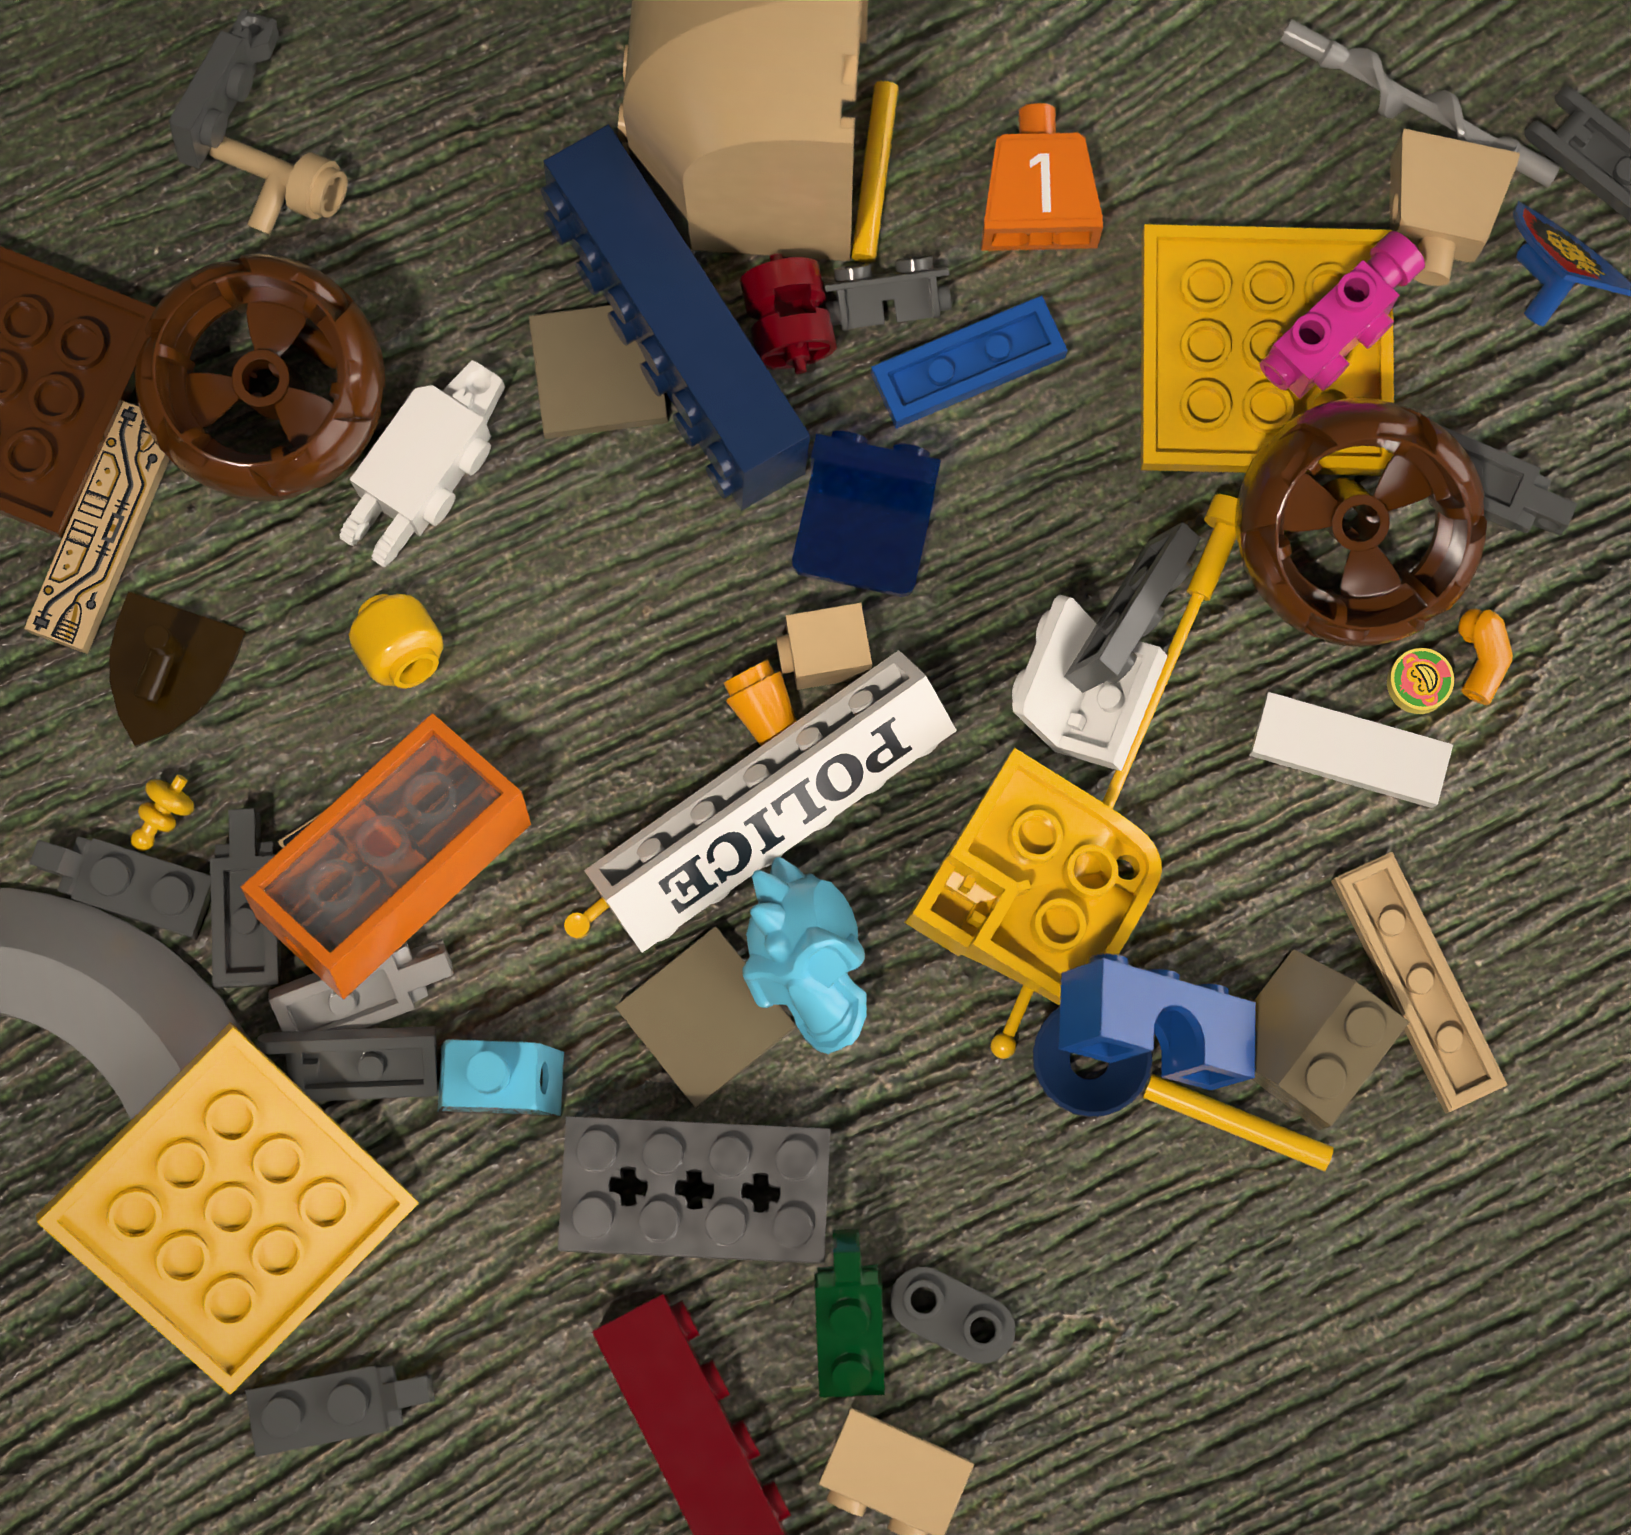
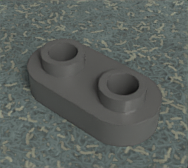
(952, 1315)

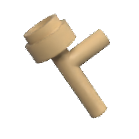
(310, 187)

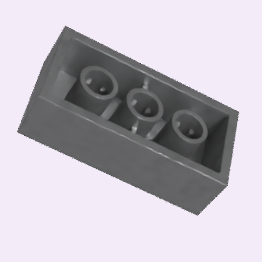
(663, 1157)

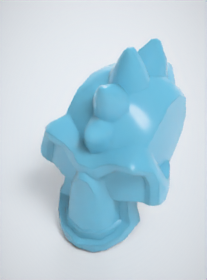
(800, 955)

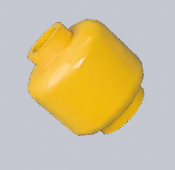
(396, 640)

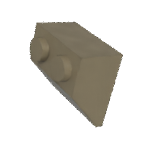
(1319, 1038)

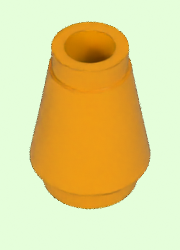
(761, 701)

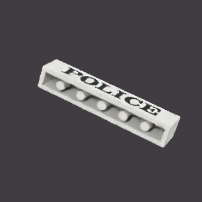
(771, 800)

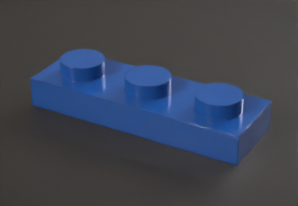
(968, 362)

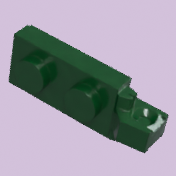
(849, 1322)

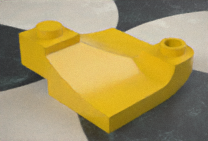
(1038, 879)

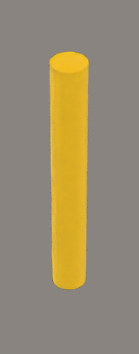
(875, 172)
(1238, 1122)

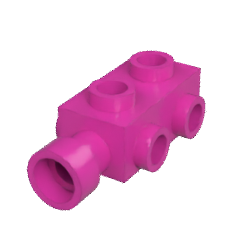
(1345, 316)

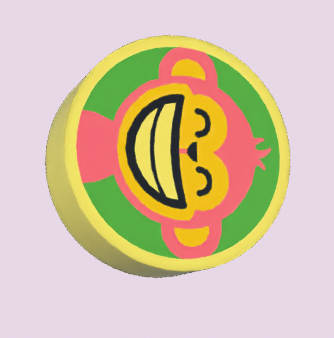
(1420, 681)

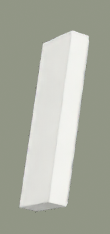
(1351, 750)

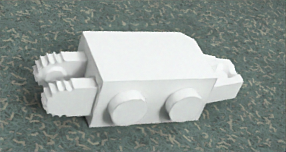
(423, 459)

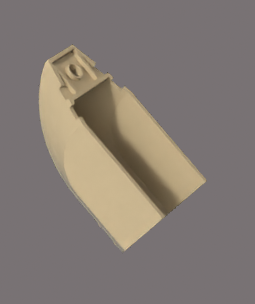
(743, 121)

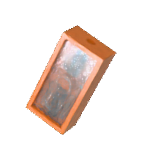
(387, 855)

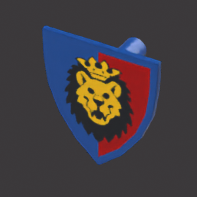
(1558, 263)

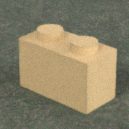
(895, 1475)

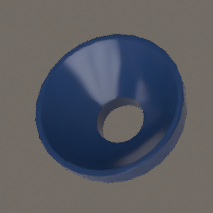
(1080, 1096)

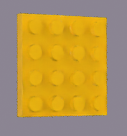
(1211, 316)
(227, 1208)

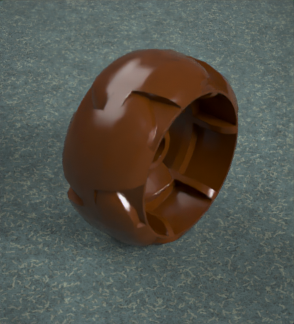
(277, 301)
(1374, 598)

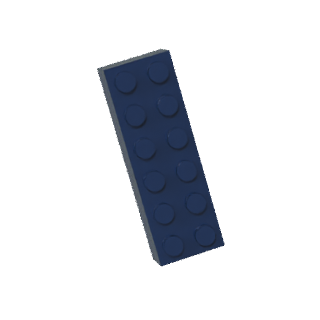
(675, 317)

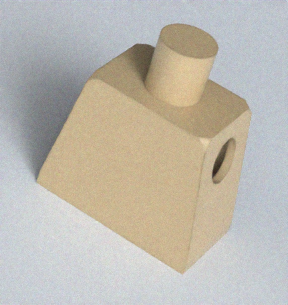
(1446, 198)

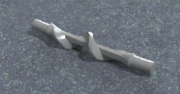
(1394, 98)

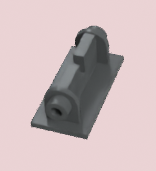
(910, 286)

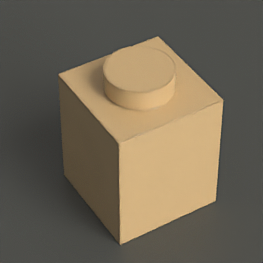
(825, 646)

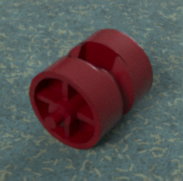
(786, 303)

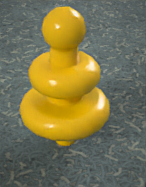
(157, 816)

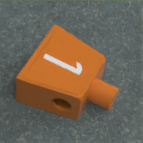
(1041, 188)

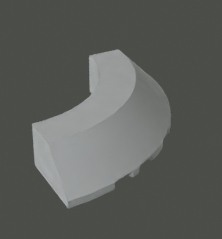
(105, 991)

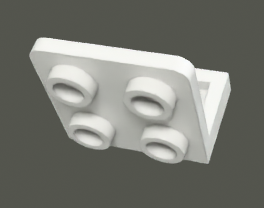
(1090, 724)

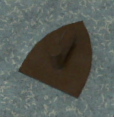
(166, 665)

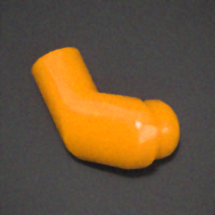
(1493, 652)

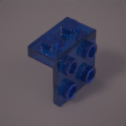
(866, 513)

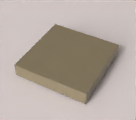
(589, 375)
(703, 1018)

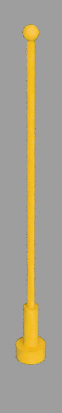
(1202, 585)

